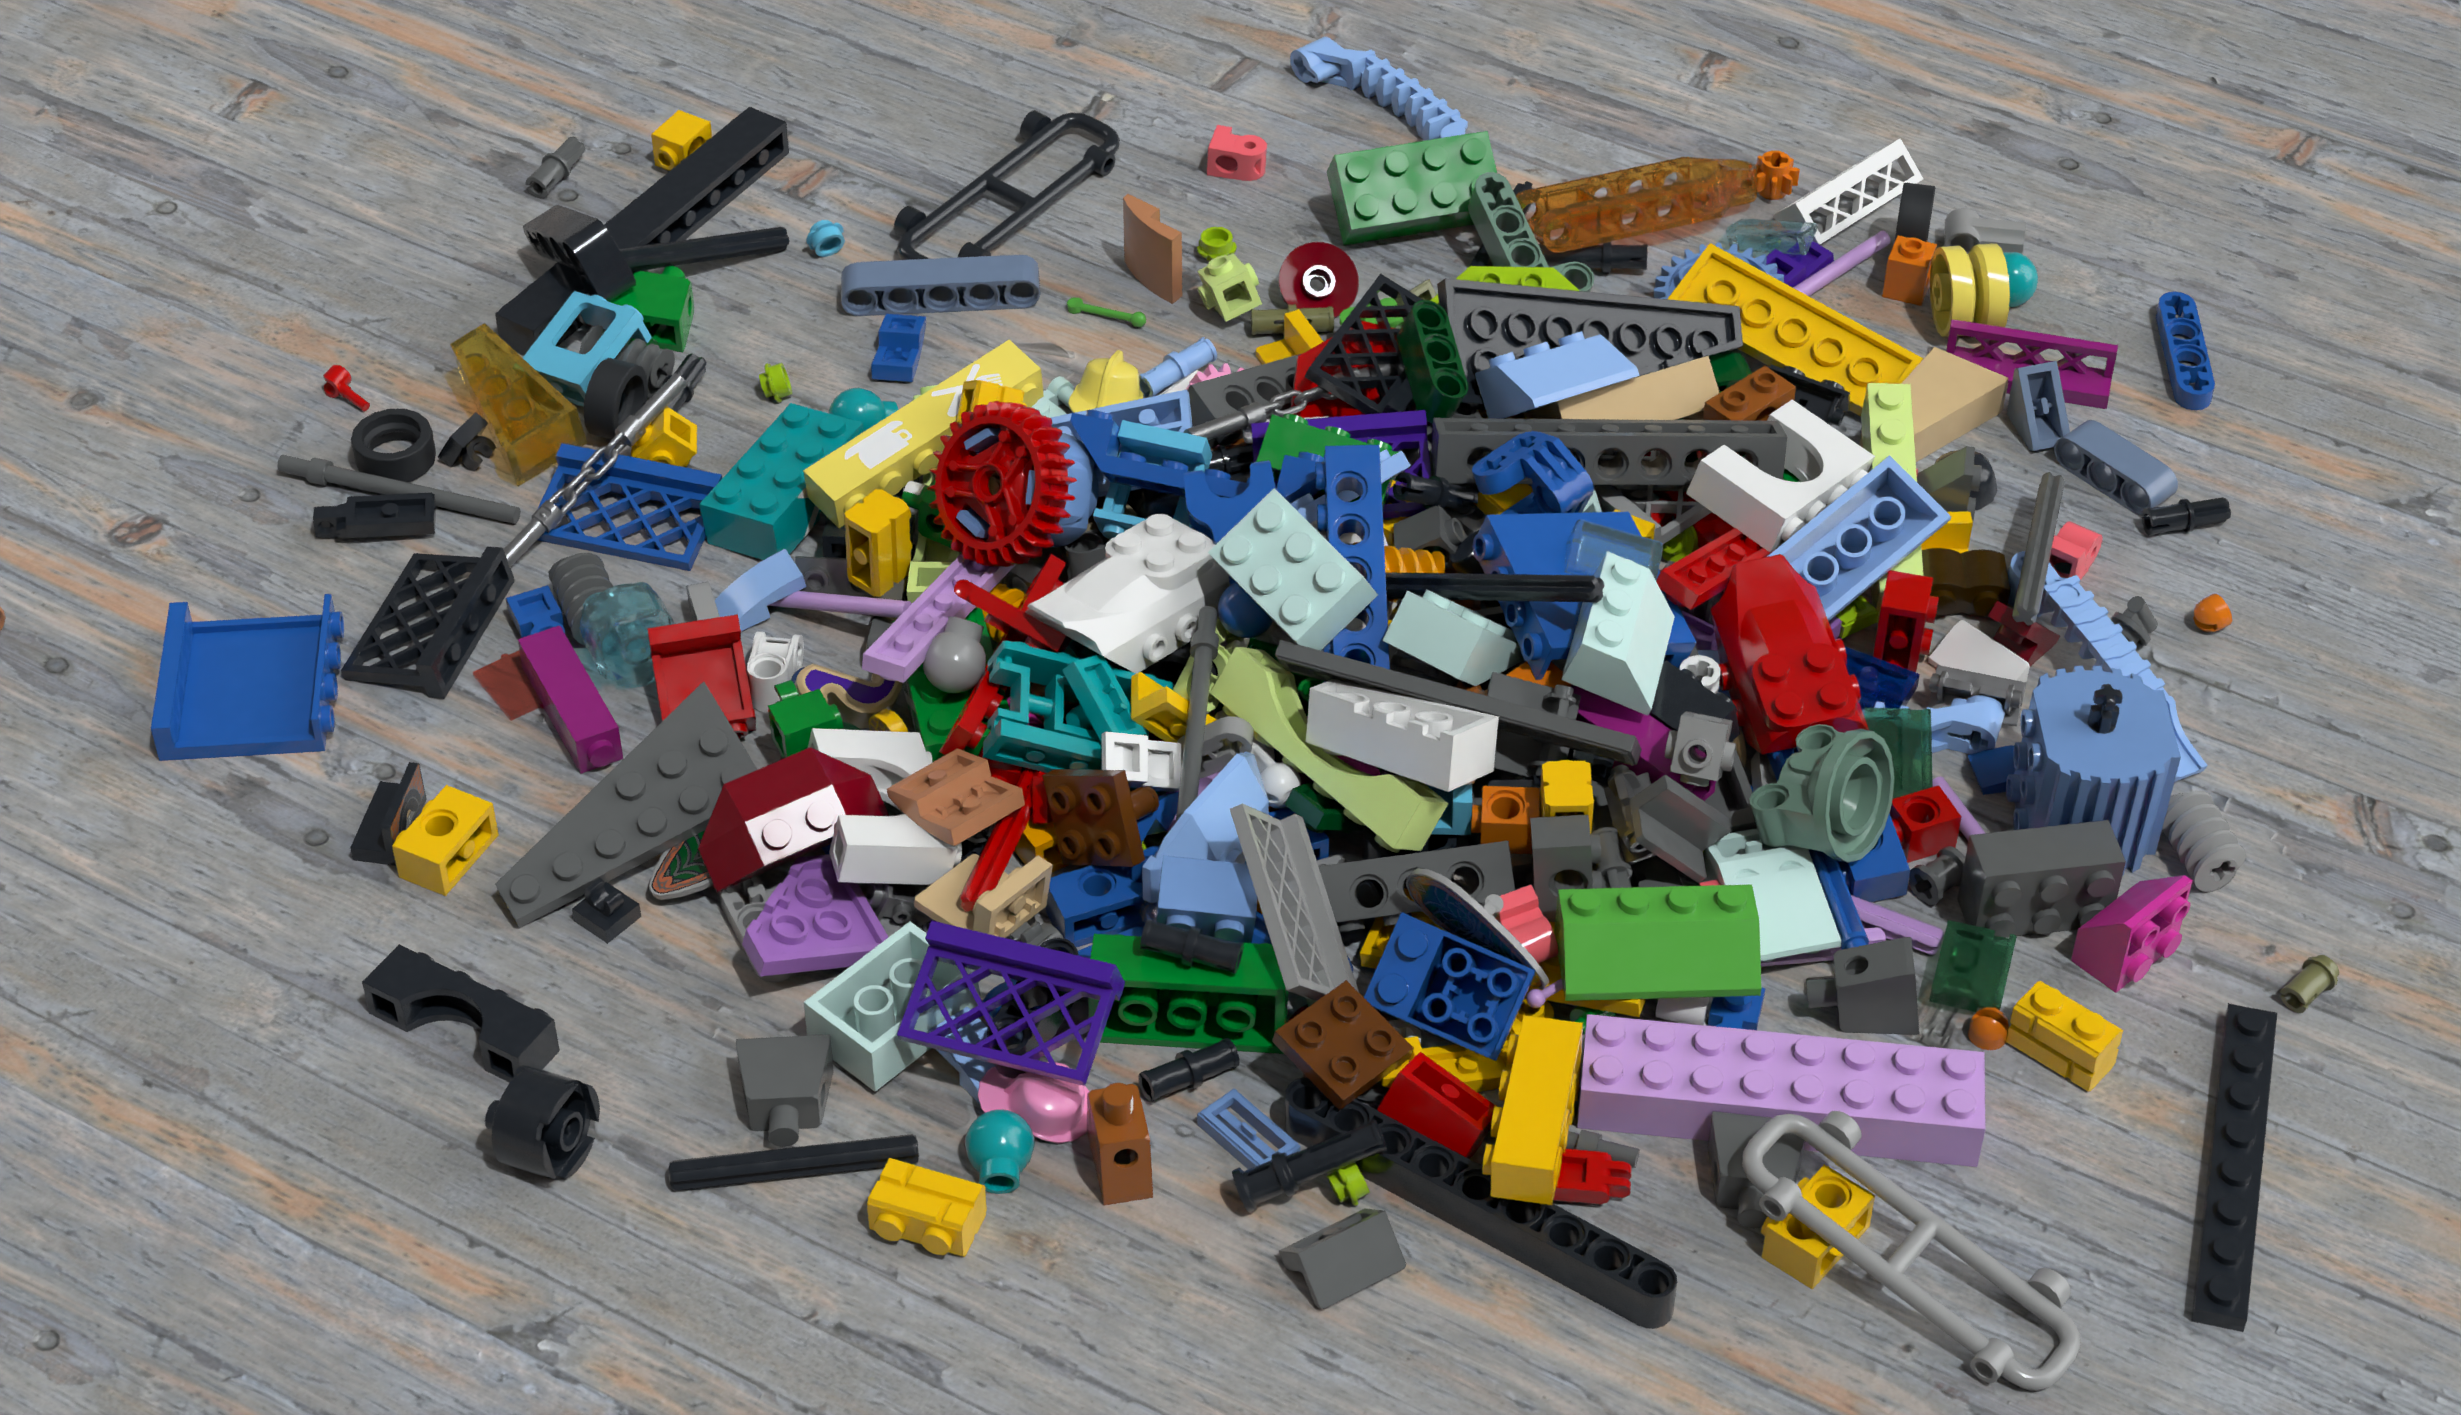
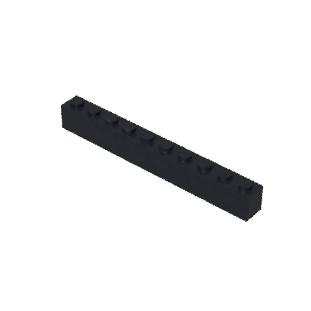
(662, 214)

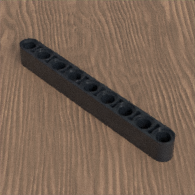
(1460, 1194)

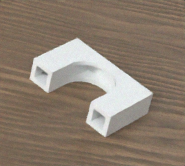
(1774, 508)
(883, 846)

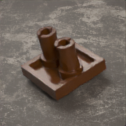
(1097, 816)
(1342, 1044)

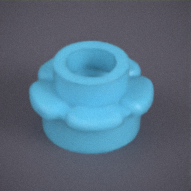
(825, 238)

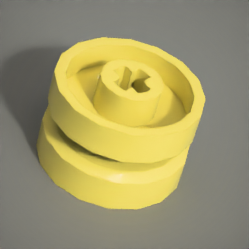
(1969, 286)

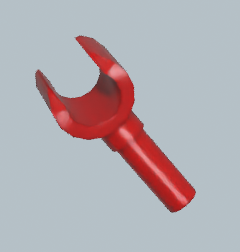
(337, 384)

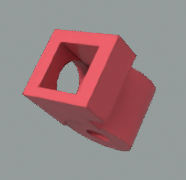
(1236, 155)
(2075, 546)
(1527, 924)

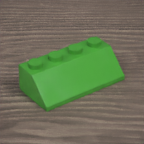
(1658, 942)

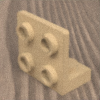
(996, 911)

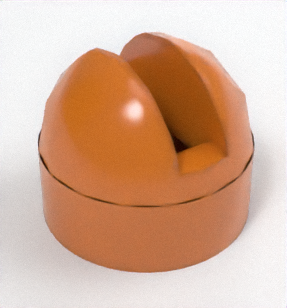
(2212, 614)
(1988, 1028)

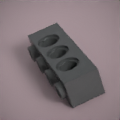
(1235, 390)
(1342, 880)

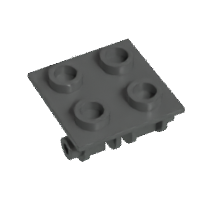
(1521, 753)

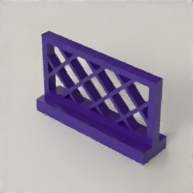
(1397, 429)
(1019, 962)

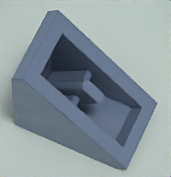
(2038, 405)

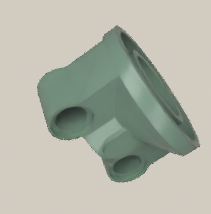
(1829, 794)

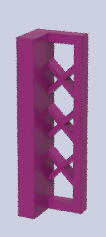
(2079, 383)

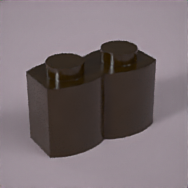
(1966, 580)

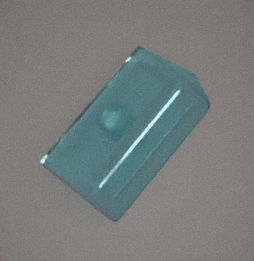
(1770, 234)
(1591, 542)

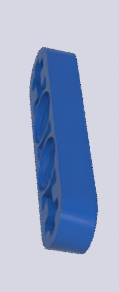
(2189, 350)

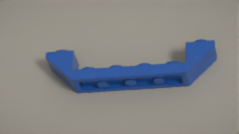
(1129, 469)

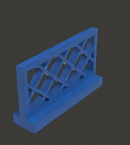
(638, 482)

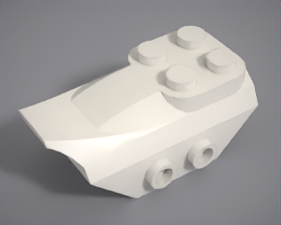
(1140, 596)

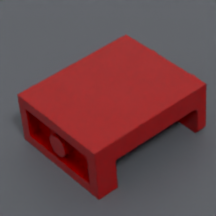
(700, 652)

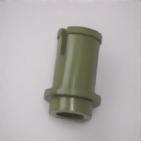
(2317, 975)

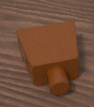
(1115, 1124)

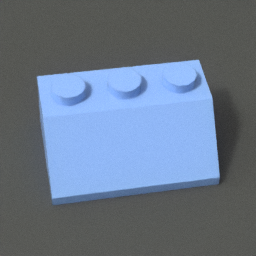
(1551, 374)

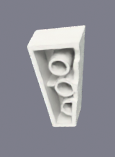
(1402, 733)

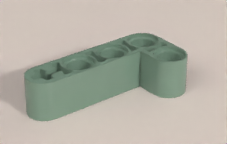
(1497, 209)

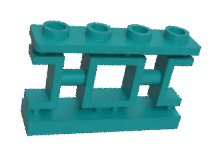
(1058, 743)

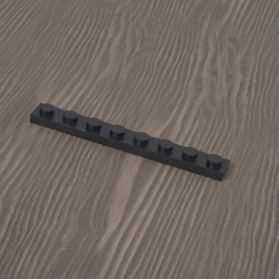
(2235, 1169)

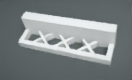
(1842, 184)

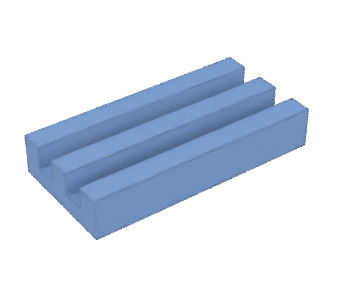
(1238, 1136)

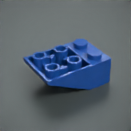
(1449, 986)

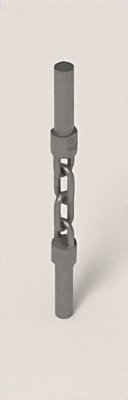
(1257, 413)
(629, 433)

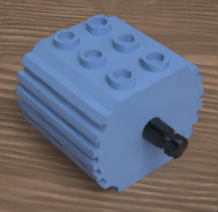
(2096, 753)

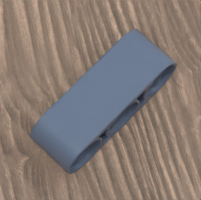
(2115, 467)

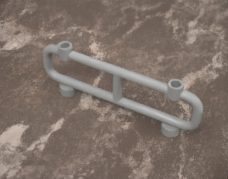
(2041, 1295)

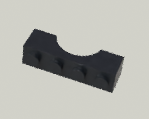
(416, 990)

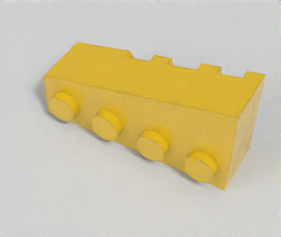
(1536, 1110)

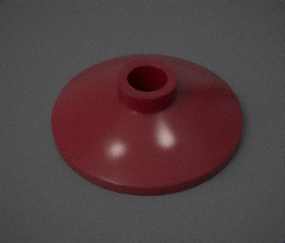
(1322, 263)

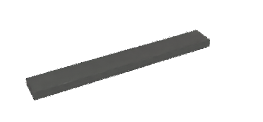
(1512, 716)

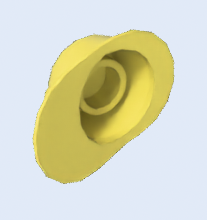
(1106, 383)

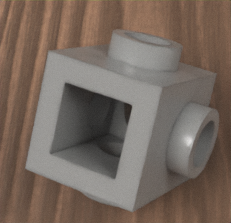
(1708, 732)

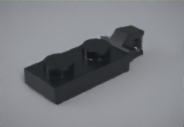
(377, 516)

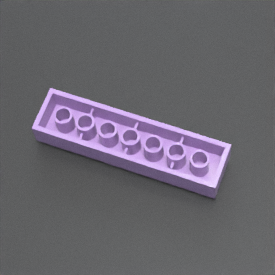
(1673, 1075)

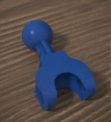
(1215, 518)

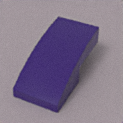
(1800, 267)

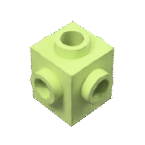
(1229, 286)

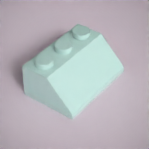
(1621, 637)

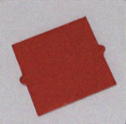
(509, 686)

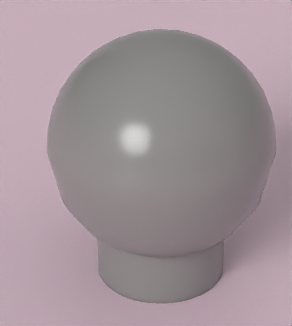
(956, 657)

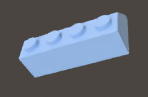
(1863, 535)

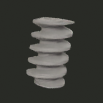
(2202, 840)

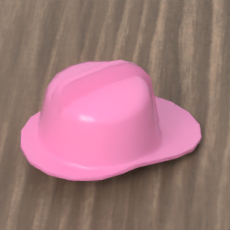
(1049, 1105)

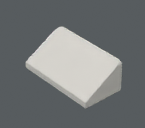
(1976, 652)

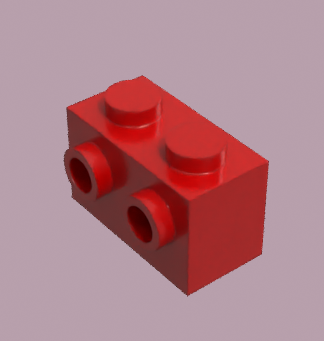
(1903, 618)
(1438, 1106)

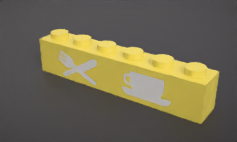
(904, 442)

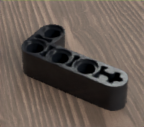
(583, 246)

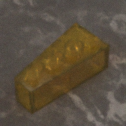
(520, 405)

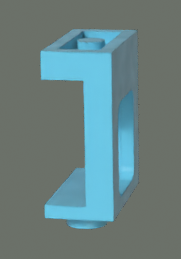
(572, 371)
(1156, 446)

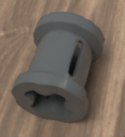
(1938, 876)

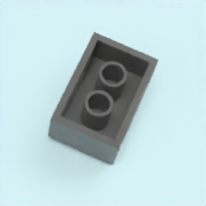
(2040, 878)

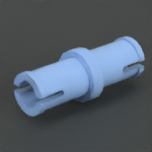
(1177, 367)

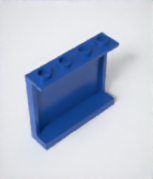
(1538, 547)
(246, 684)

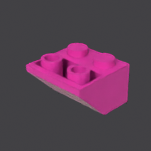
(2133, 931)

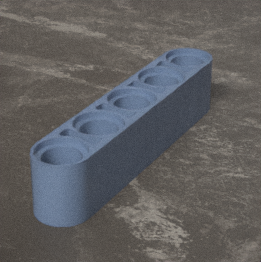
(940, 285)

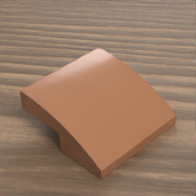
(1152, 249)
(955, 797)

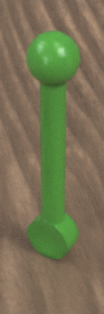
(1076, 305)

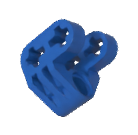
(1557, 476)

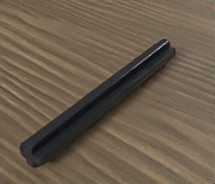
(706, 249)
(791, 1162)

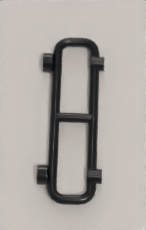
(1037, 131)

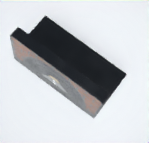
(389, 813)

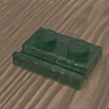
(1910, 744)
(1972, 967)

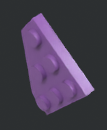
(812, 922)

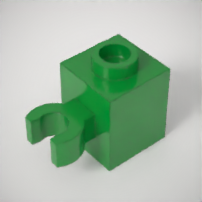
(796, 715)

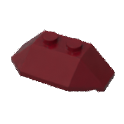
(782, 814)

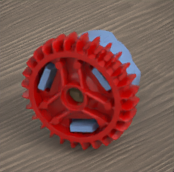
(1011, 485)

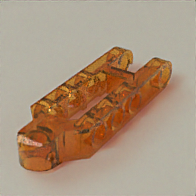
(1594, 220)

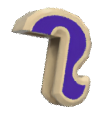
(853, 696)

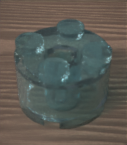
(617, 631)

